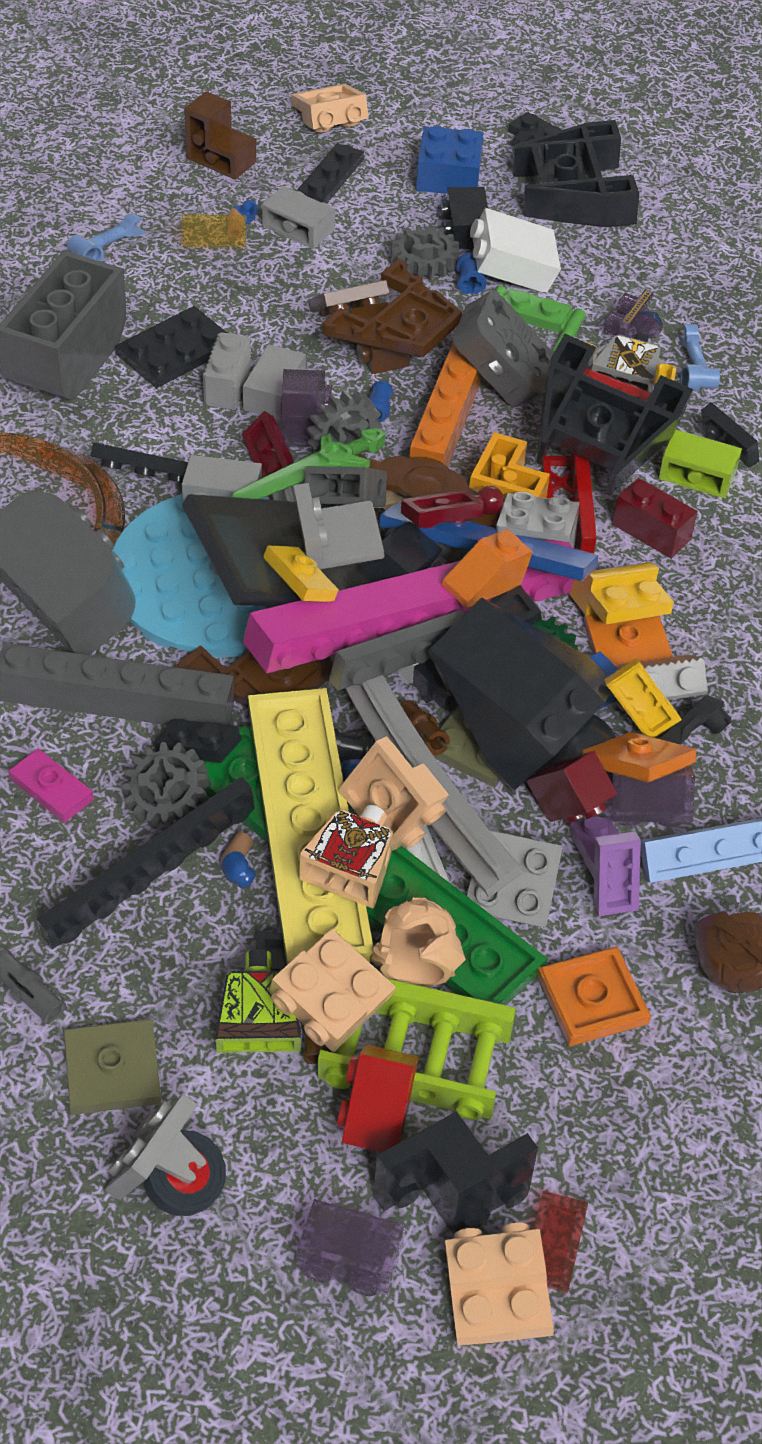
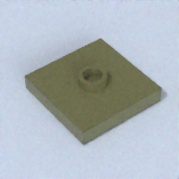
(112, 1067)

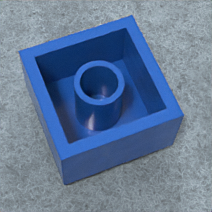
(448, 159)

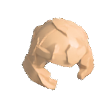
(418, 944)

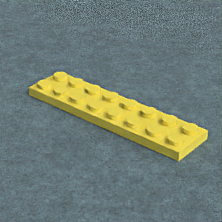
(299, 795)

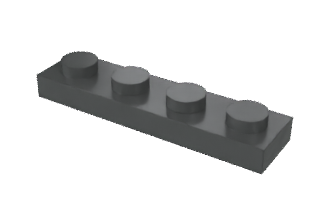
(389, 652)

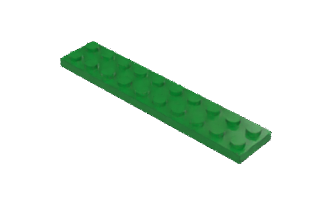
(496, 958)

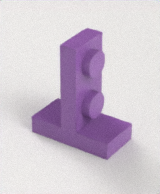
(612, 862)

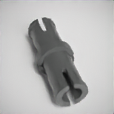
(29, 988)

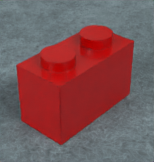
(378, 1098)

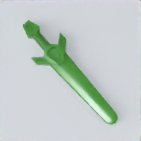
(330, 455)

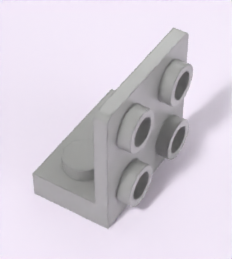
(539, 517)
(337, 533)
(530, 894)

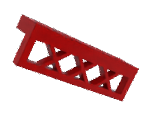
(581, 491)

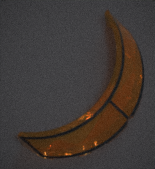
(75, 468)

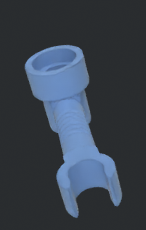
(93, 246)
(696, 374)

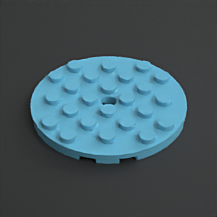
(173, 585)

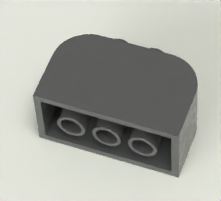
(64, 326)
(64, 571)

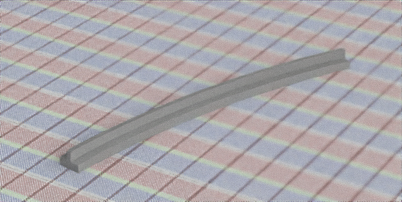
(460, 825)

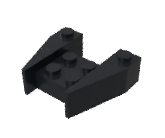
(570, 177)
(602, 420)

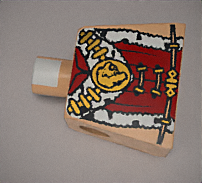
(349, 855)

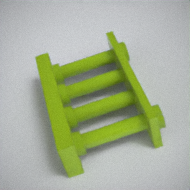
(447, 1015)

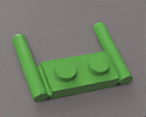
(544, 312)

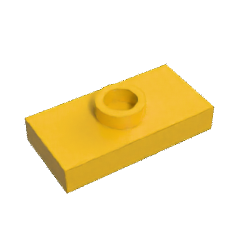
(300, 573)
(642, 699)

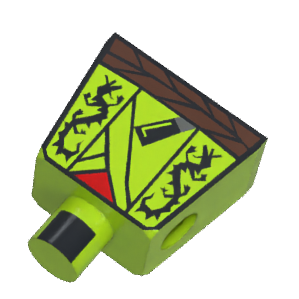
(248, 1015)

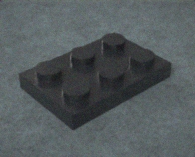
(171, 347)

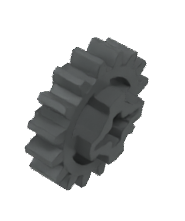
(426, 251)
(349, 411)
(152, 778)

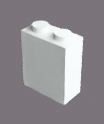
(515, 250)

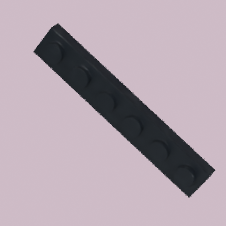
(145, 864)

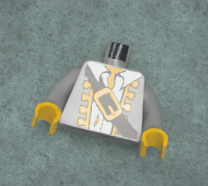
(632, 361)

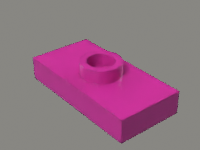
(51, 785)

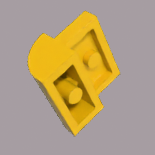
(622, 593)

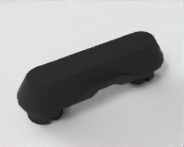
(707, 712)

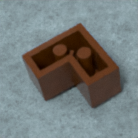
(213, 141)

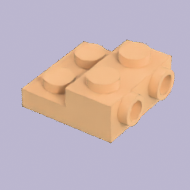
(331, 107)
(403, 792)
(330, 990)
(498, 1285)

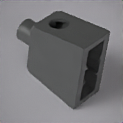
(354, 484)

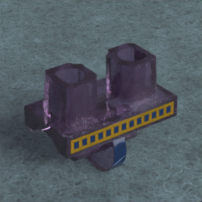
(634, 317)

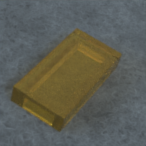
(214, 230)

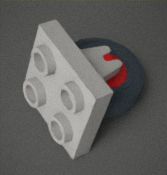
(177, 1166)

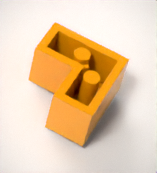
(504, 468)

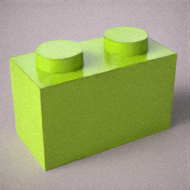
(700, 463)

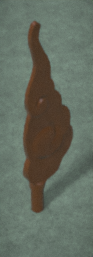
(425, 477)

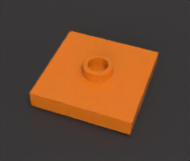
(628, 639)
(642, 756)
(593, 996)

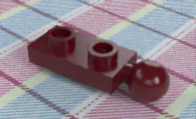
(452, 506)

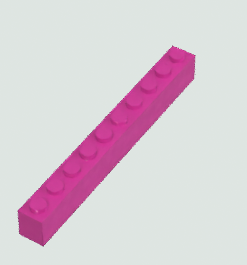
(316, 630)

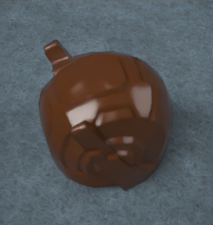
(731, 950)

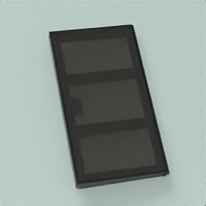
(237, 536)

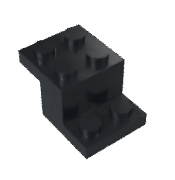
(455, 1173)

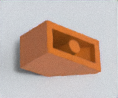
(489, 569)

